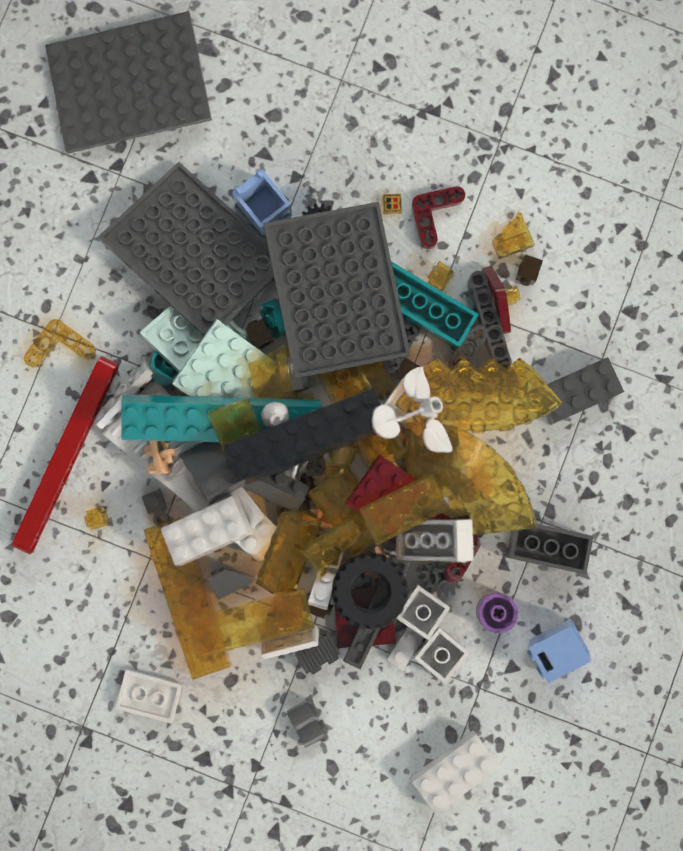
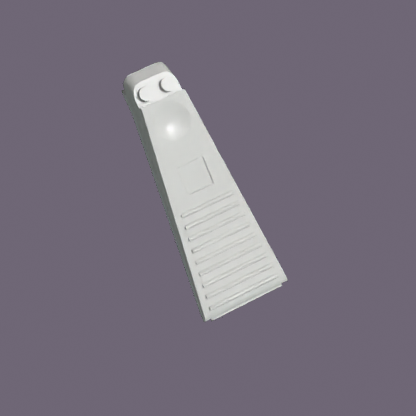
(185, 487)

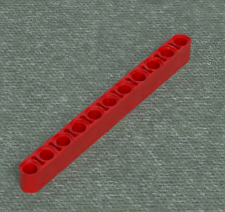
(65, 455)

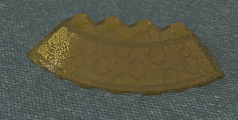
(485, 396)
(473, 480)

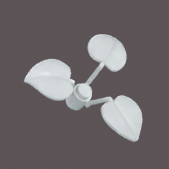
(415, 386)

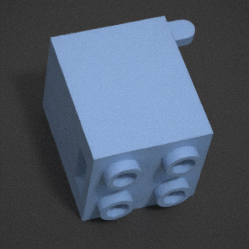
(261, 201)
(562, 647)

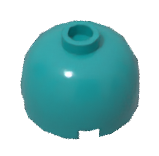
(272, 317)
(162, 371)

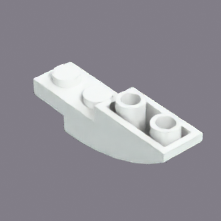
(322, 586)

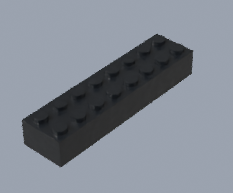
(302, 438)

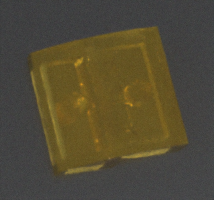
(234, 421)

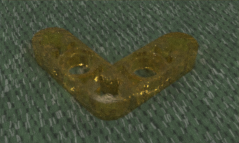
(59, 336)

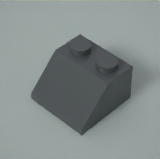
(228, 581)

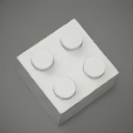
(423, 612)
(441, 655)

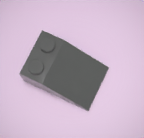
(210, 470)

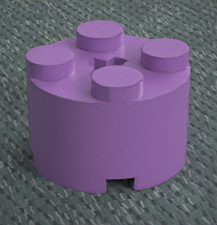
(508, 612)

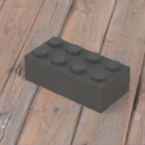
(584, 389)
(551, 548)

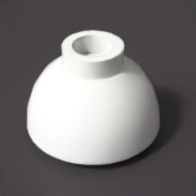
(274, 414)

